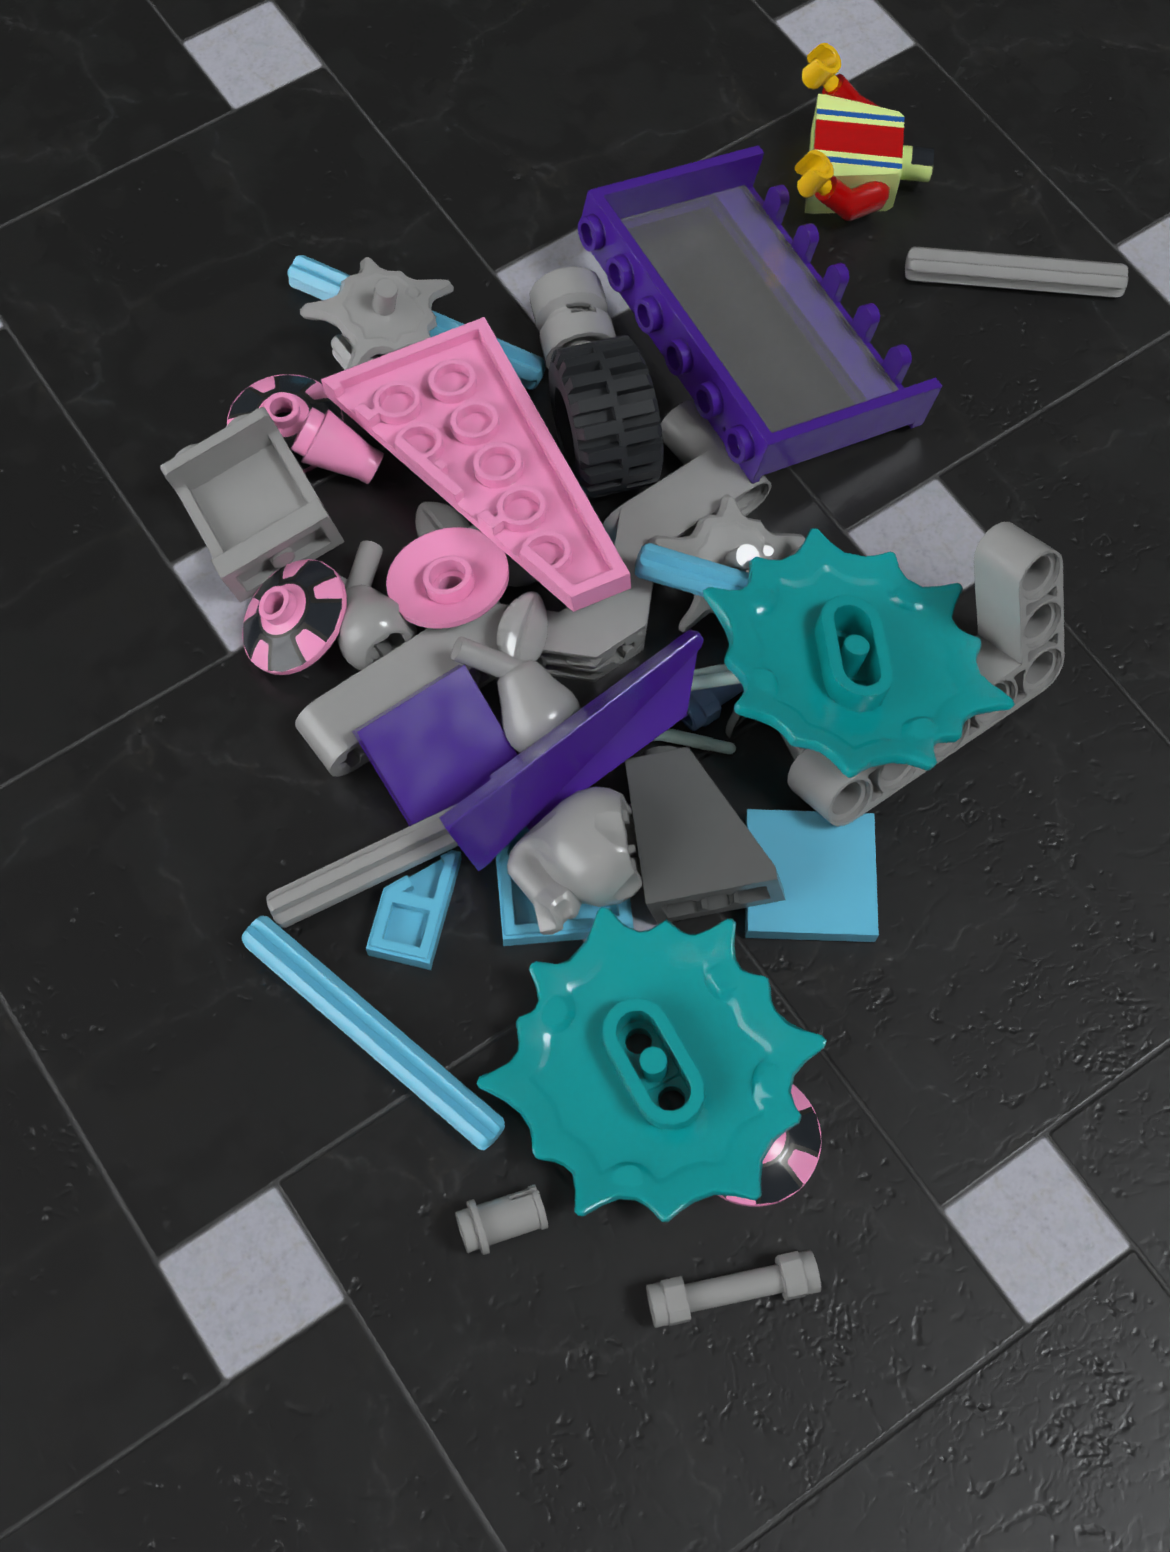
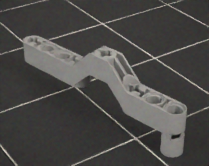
(579, 642)

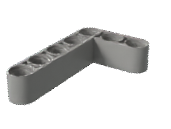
(1019, 653)

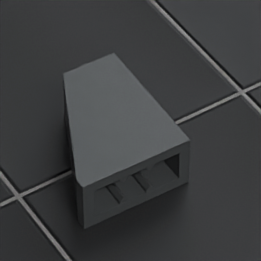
(692, 842)

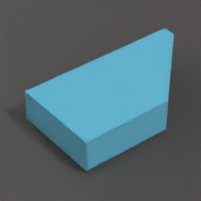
(414, 914)

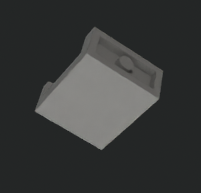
(251, 502)

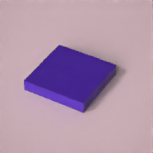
(436, 745)

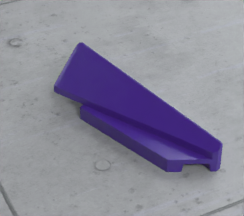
(576, 752)

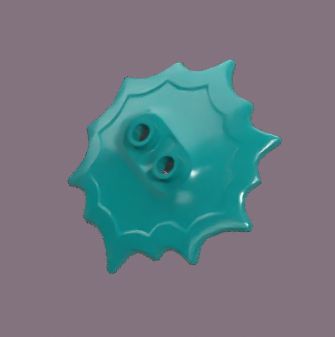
(852, 657)
(711, 1042)

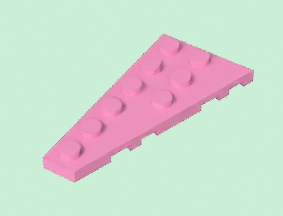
(479, 442)

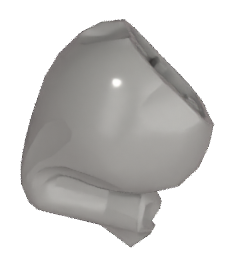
(578, 857)

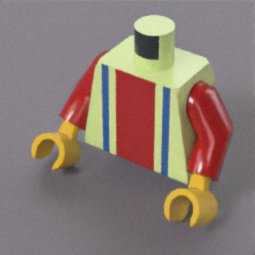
(853, 147)

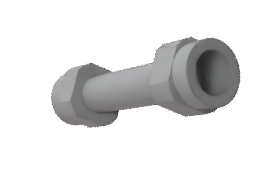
(792, 1275)

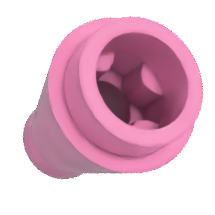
(335, 447)

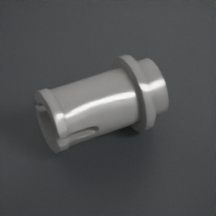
(501, 1219)

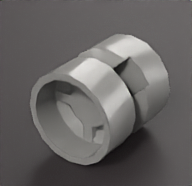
(569, 309)

